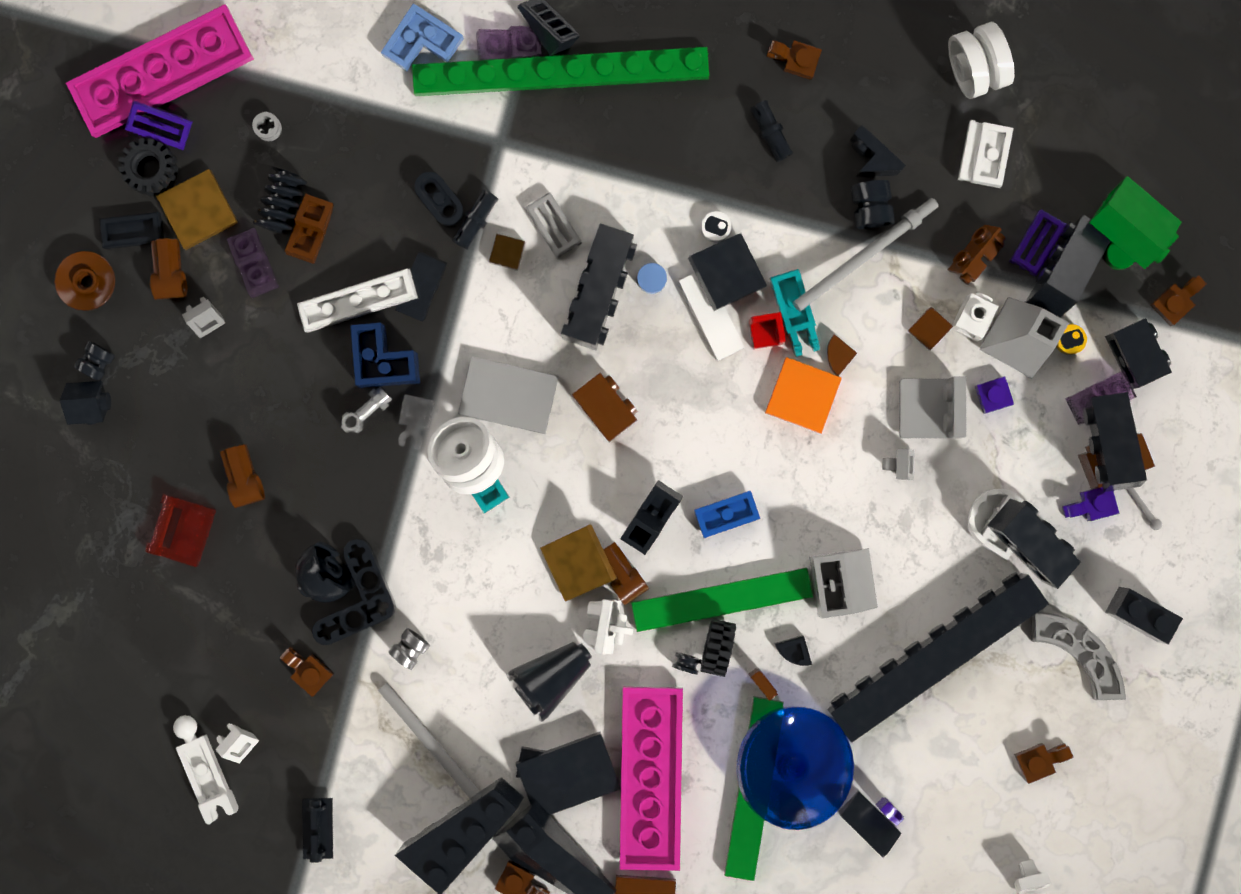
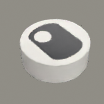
(716, 226)

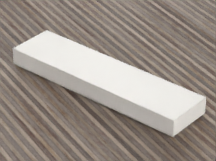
(357, 300)

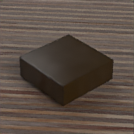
(507, 252)

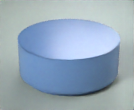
(652, 278)

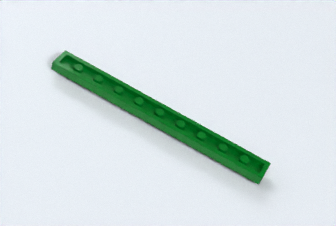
(560, 71)

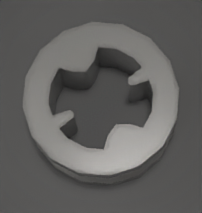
(273, 133)

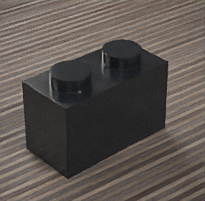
(1139, 353)
(1143, 615)

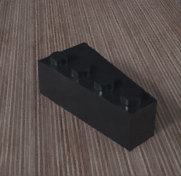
(598, 287)
(453, 841)

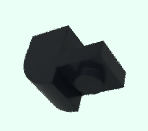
(651, 517)

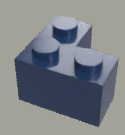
(376, 365)

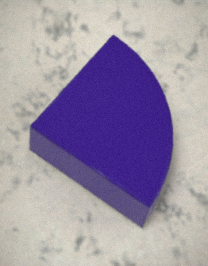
(890, 811)

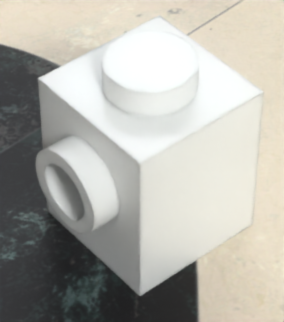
(975, 316)

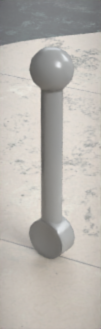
(1155, 524)

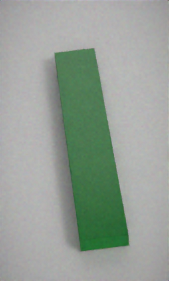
(722, 599)
(746, 825)

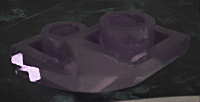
(507, 44)
(253, 263)
(1111, 385)

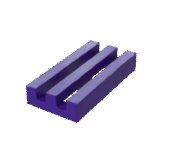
(163, 114)
(1025, 264)

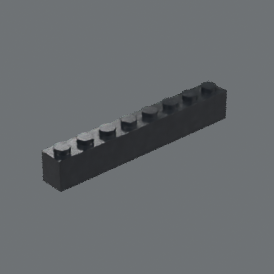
(937, 656)

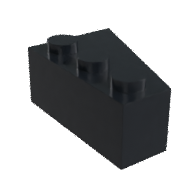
(1069, 267)

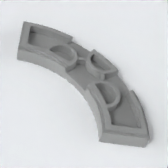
(1085, 648)

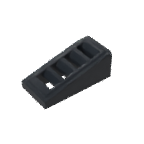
(554, 31)

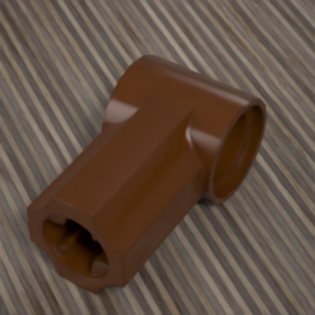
(168, 276)
(243, 484)
(629, 581)

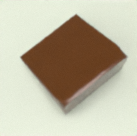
(930, 328)

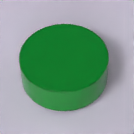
(1117, 258)

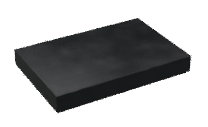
(569, 774)

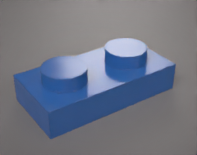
(727, 514)

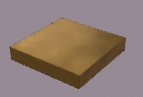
(197, 209)
(578, 562)

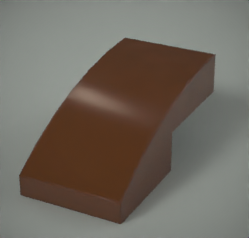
(310, 228)

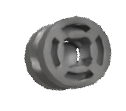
(409, 648)

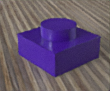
(994, 395)

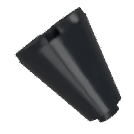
(550, 677)

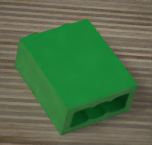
(1137, 223)

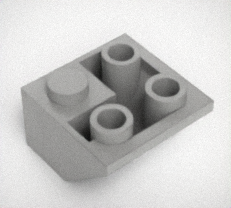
(1023, 336)

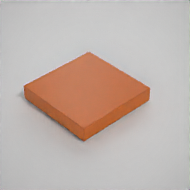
(803, 395)

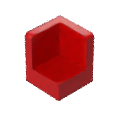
(767, 330)

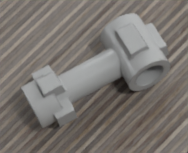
(354, 421)

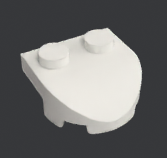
(981, 514)

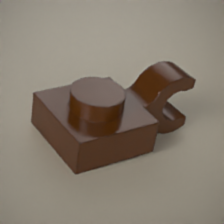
(799, 59)
(1176, 302)
(309, 673)
(1038, 762)
(518, 881)

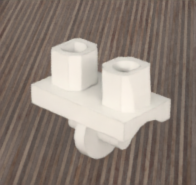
(610, 629)

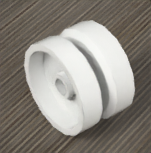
(981, 60)
(465, 455)

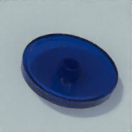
(795, 767)

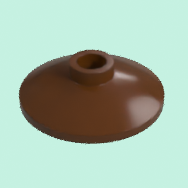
(71, 278)

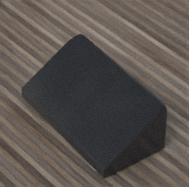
(870, 824)

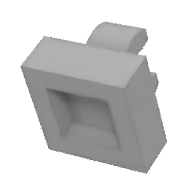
(203, 318)
(902, 464)

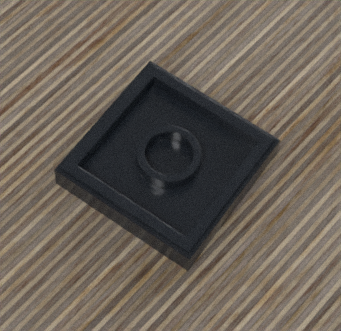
(727, 272)

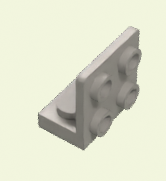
(932, 408)

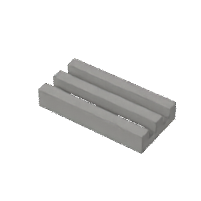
(566, 247)

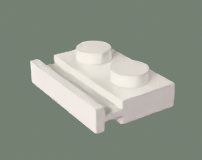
(985, 154)

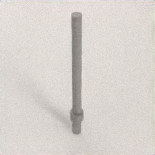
(909, 221)
(428, 740)

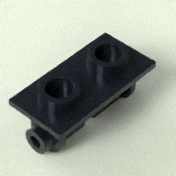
(317, 829)

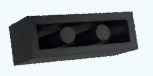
(1114, 442)
(1034, 542)

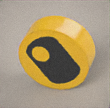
(1072, 340)

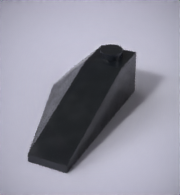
(549, 853)

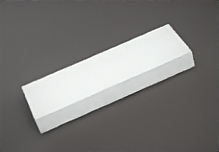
(714, 324)

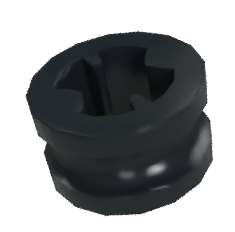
(686, 663)

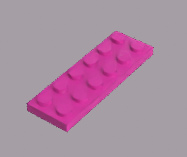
(160, 70)
(651, 778)

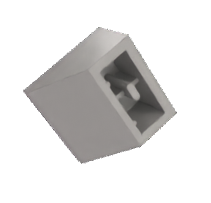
(843, 583)

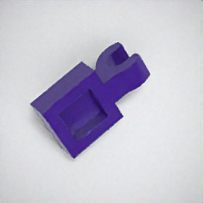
(1094, 504)

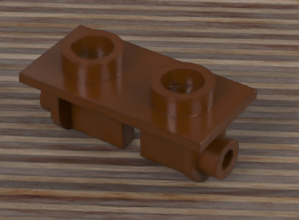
(985, 242)

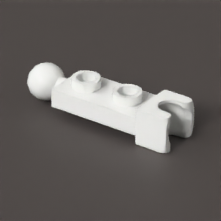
(203, 771)

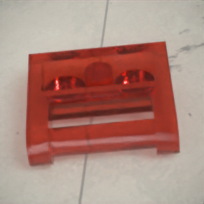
(189, 534)

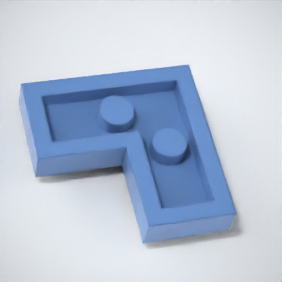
(417, 31)

